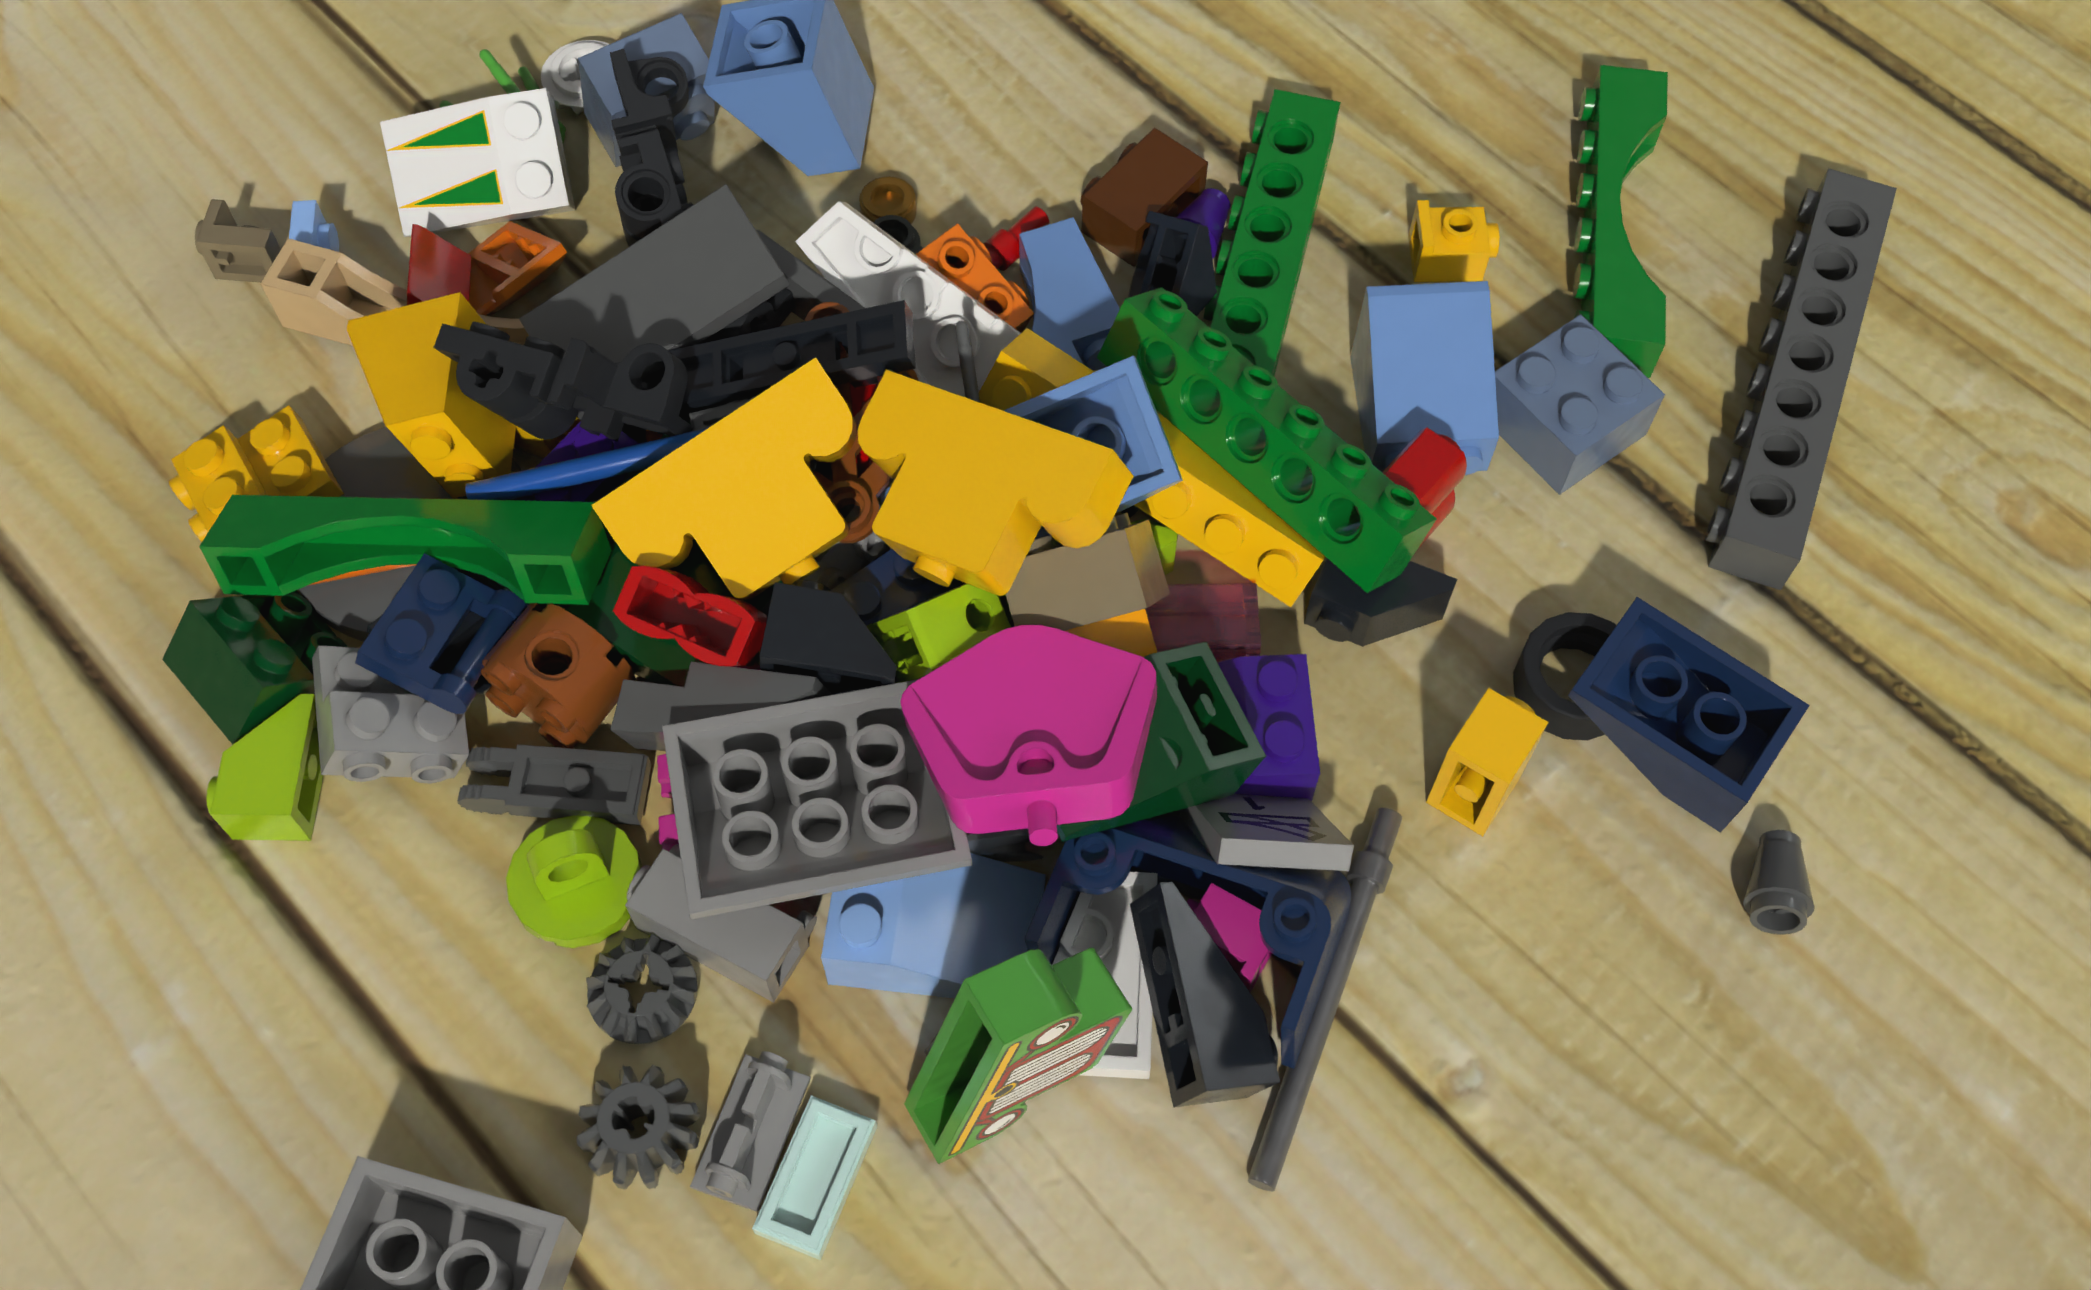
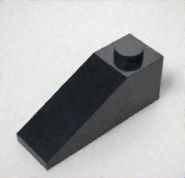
(1203, 1013)

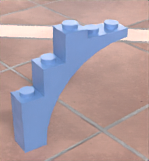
(1067, 293)

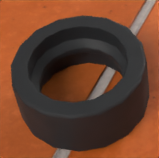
(1564, 631)

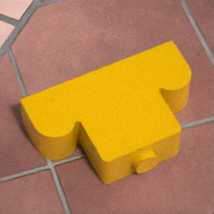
(981, 483)
(743, 490)

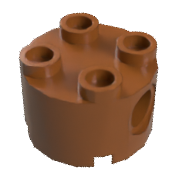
(555, 674)

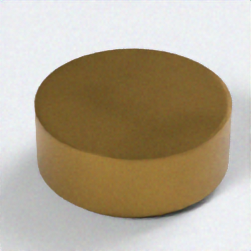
(888, 197)

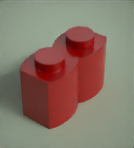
(1431, 470)
(679, 608)

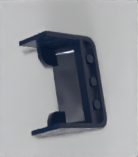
(1299, 907)

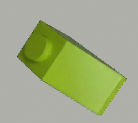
(271, 778)

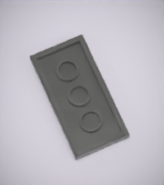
(667, 286)

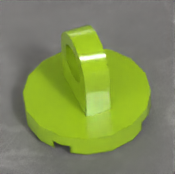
(573, 880)

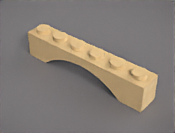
(323, 289)

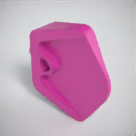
(1033, 730)

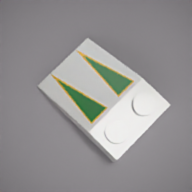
(478, 162)

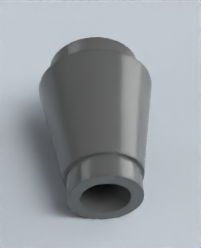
(1779, 885)

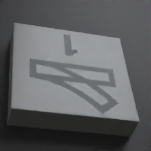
(1269, 833)

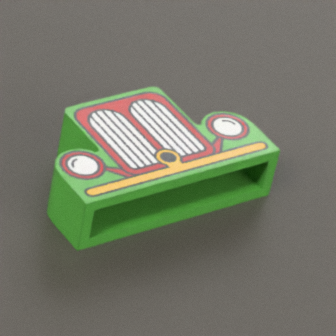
(1011, 1040)

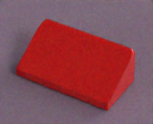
(436, 267)

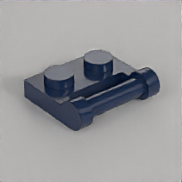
(423, 622)

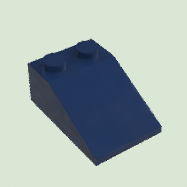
(1686, 713)

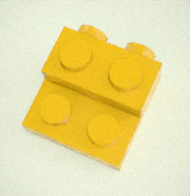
(268, 460)

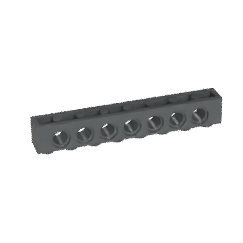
(1801, 381)

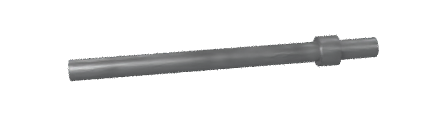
(1367, 877)

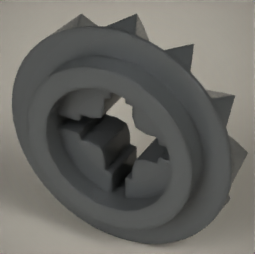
(659, 1011)

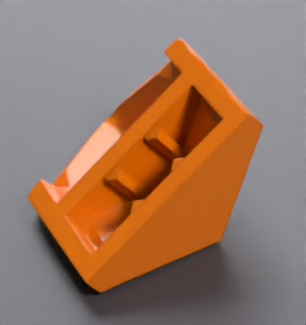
(510, 266)

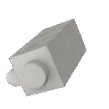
(747, 946)

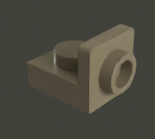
(232, 250)

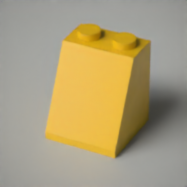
(421, 396)

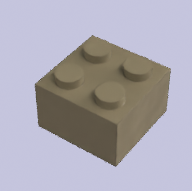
(1088, 583)

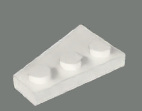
(1109, 928)

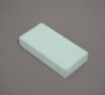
(815, 1177)

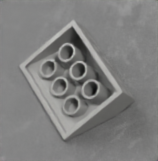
(804, 802)

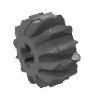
(667, 1132)

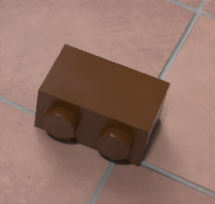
(1148, 177)

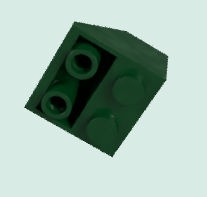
(247, 656)

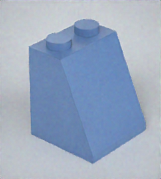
(793, 80)
(1425, 363)

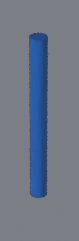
(576, 470)

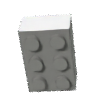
(434, 1235)

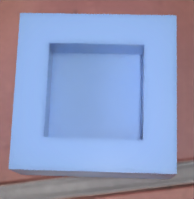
(310, 226)

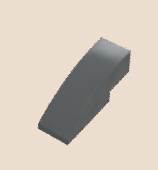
(707, 693)

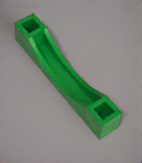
(1616, 293)
(287, 542)

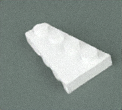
(881, 271)

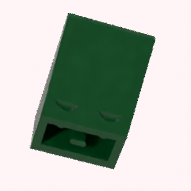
(1195, 744)

